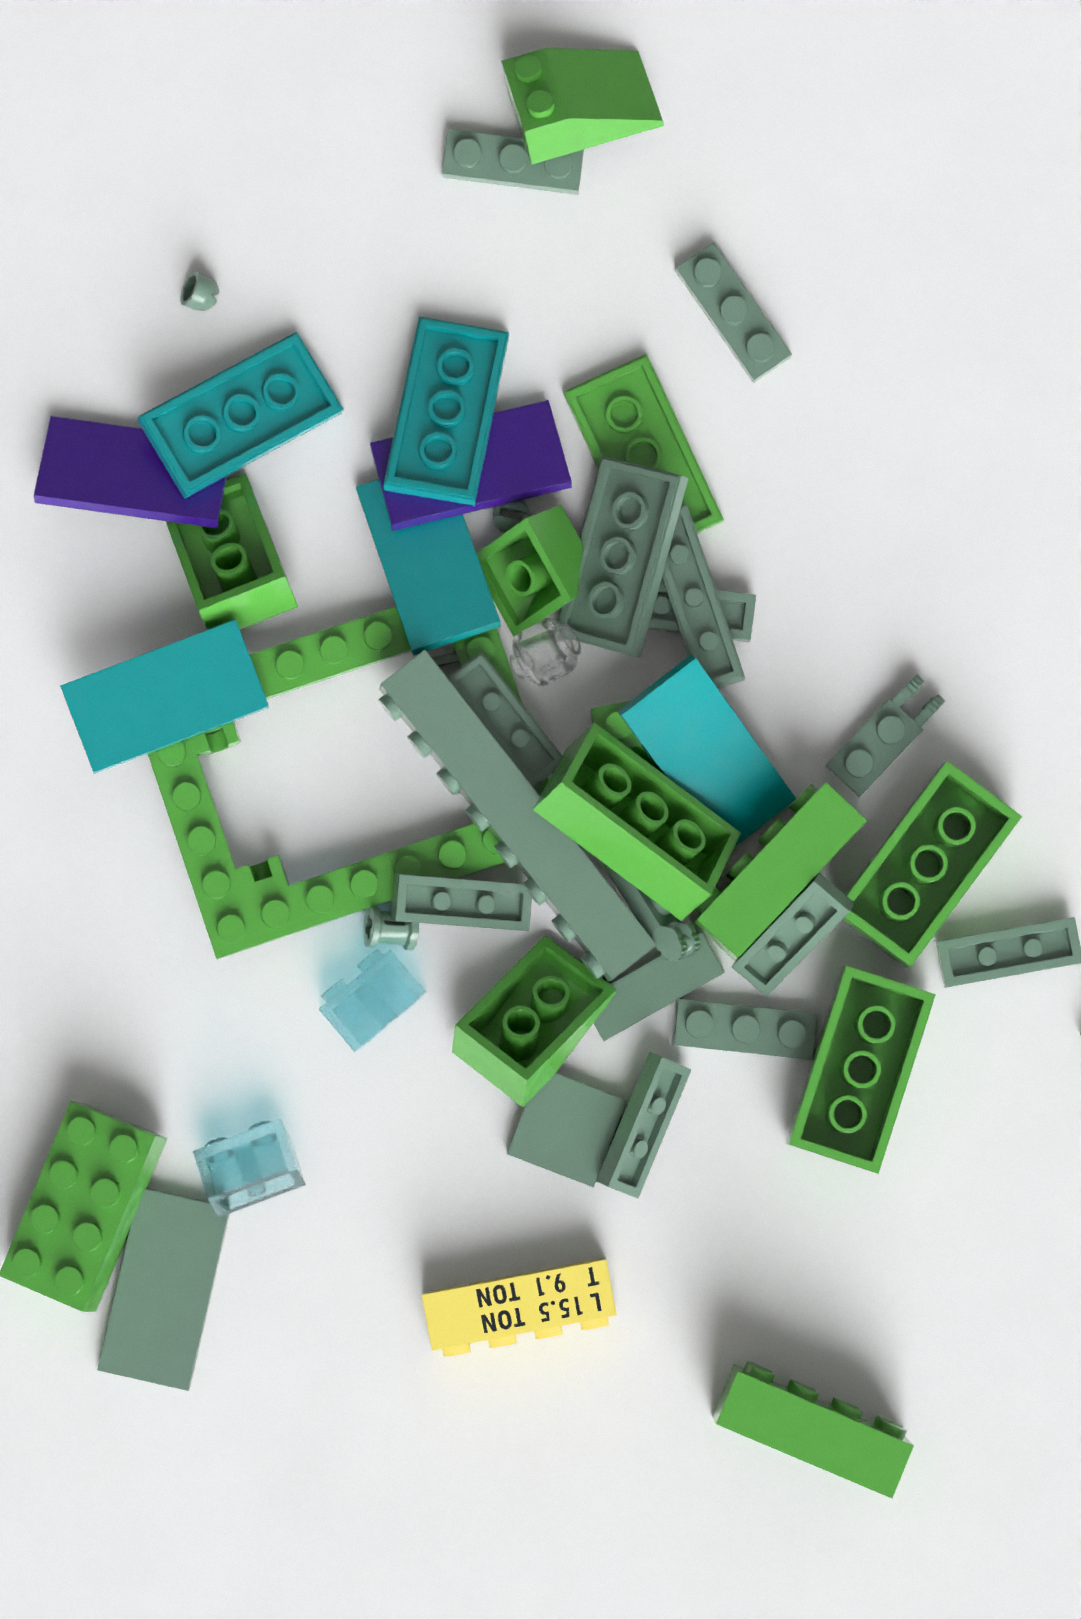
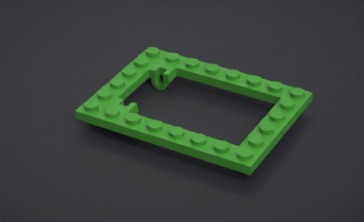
(256, 901)

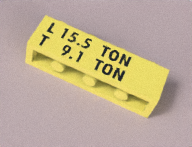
(518, 1305)

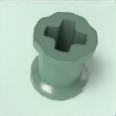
(380, 929)

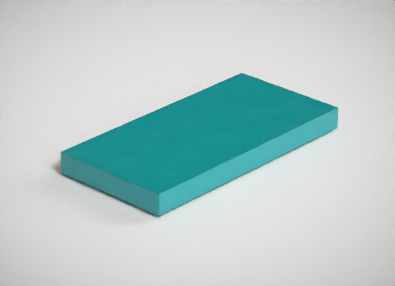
(446, 411)
(240, 415)
(430, 575)
(164, 696)
(706, 748)

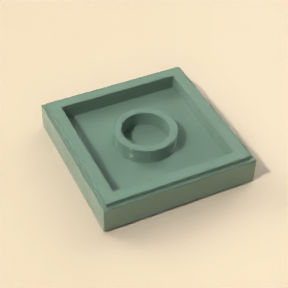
(568, 1129)

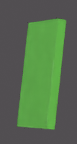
(632, 421)

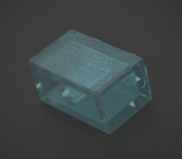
(371, 999)
(248, 1167)

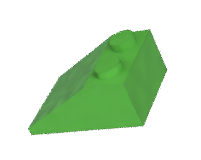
(578, 99)
(234, 566)
(531, 1020)

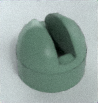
(198, 291)
(506, 523)

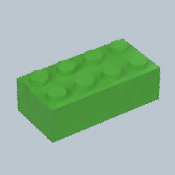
(637, 821)
(928, 863)
(780, 871)
(860, 1069)
(82, 1207)
(812, 1430)

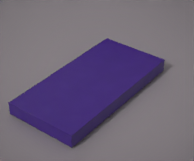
(519, 464)
(117, 473)

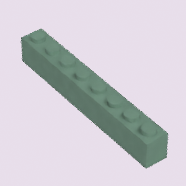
(504, 804)

